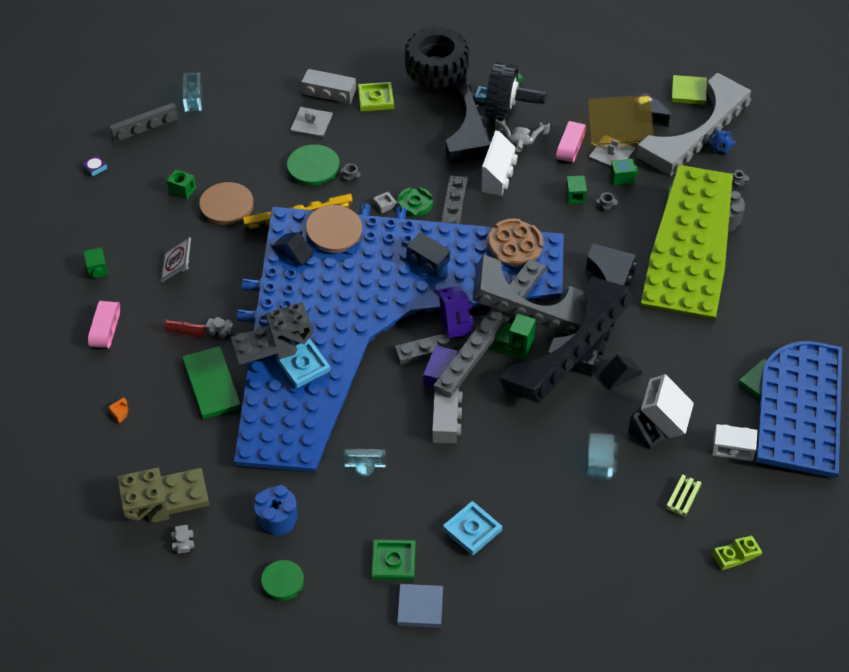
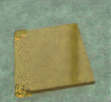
(620, 119)

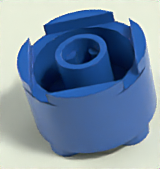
(276, 510)

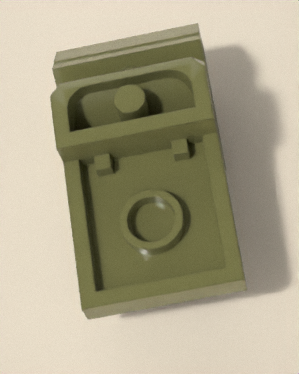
(161, 495)

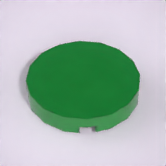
(416, 201)
(282, 580)

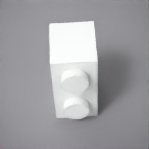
(734, 442)

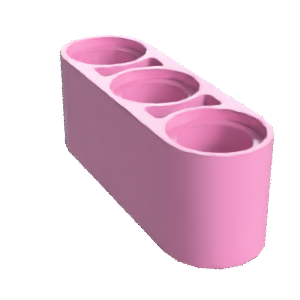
(571, 142)
(104, 324)

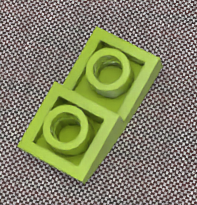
(737, 553)

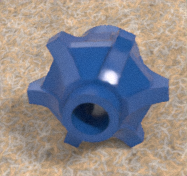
(721, 141)

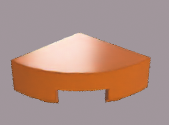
(119, 410)

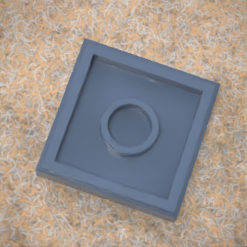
(420, 606)

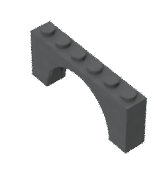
(494, 291)

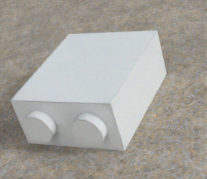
(667, 406)

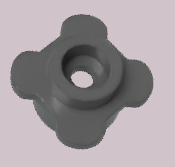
(350, 172)
(739, 178)
(606, 201)

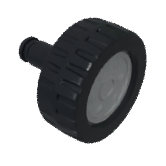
(504, 91)

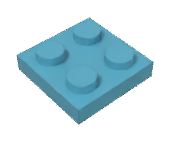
(305, 364)
(472, 528)

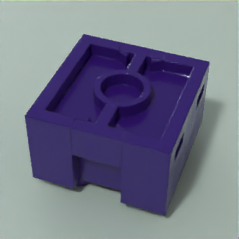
(455, 311)

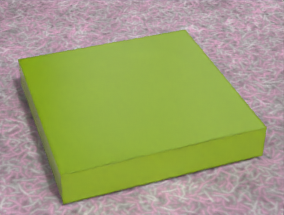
(689, 89)
(375, 96)

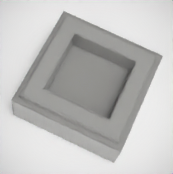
(384, 202)

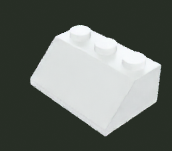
(498, 165)

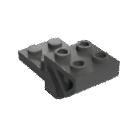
(276, 338)

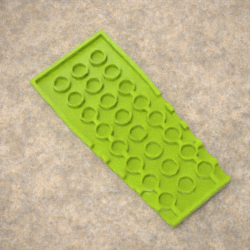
(691, 245)

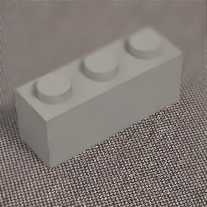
(329, 86)
(446, 416)

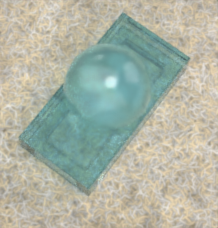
(365, 460)

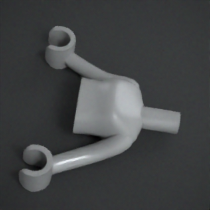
(521, 136)

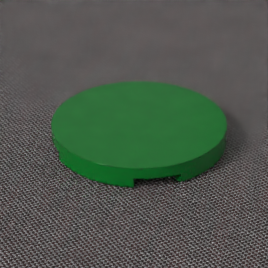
(313, 165)

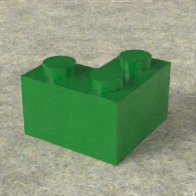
(516, 338)

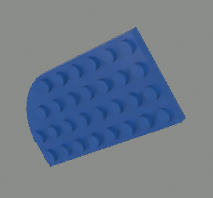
(801, 408)

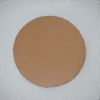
(226, 203)
(334, 228)
(515, 242)

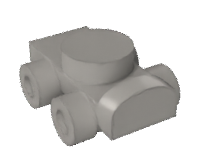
(219, 325)
(182, 537)

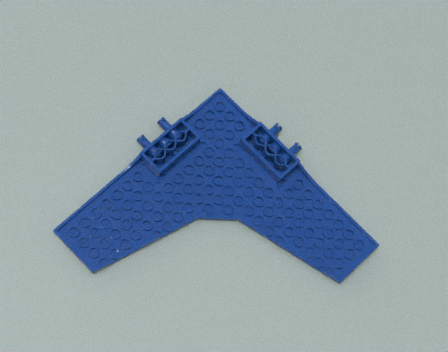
(349, 303)

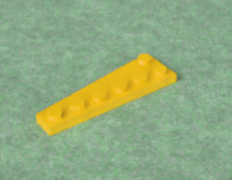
(264, 218)

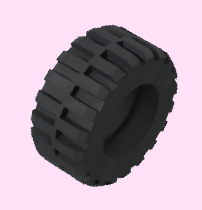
(436, 71)

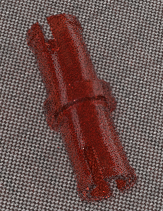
(184, 328)

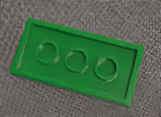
(211, 382)

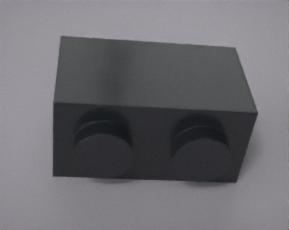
(428, 253)

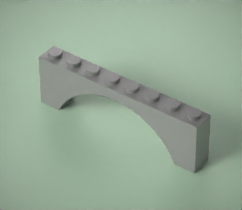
(669, 152)

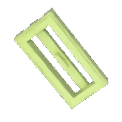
(689, 483)

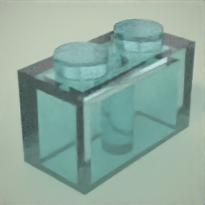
(192, 91)
(601, 456)

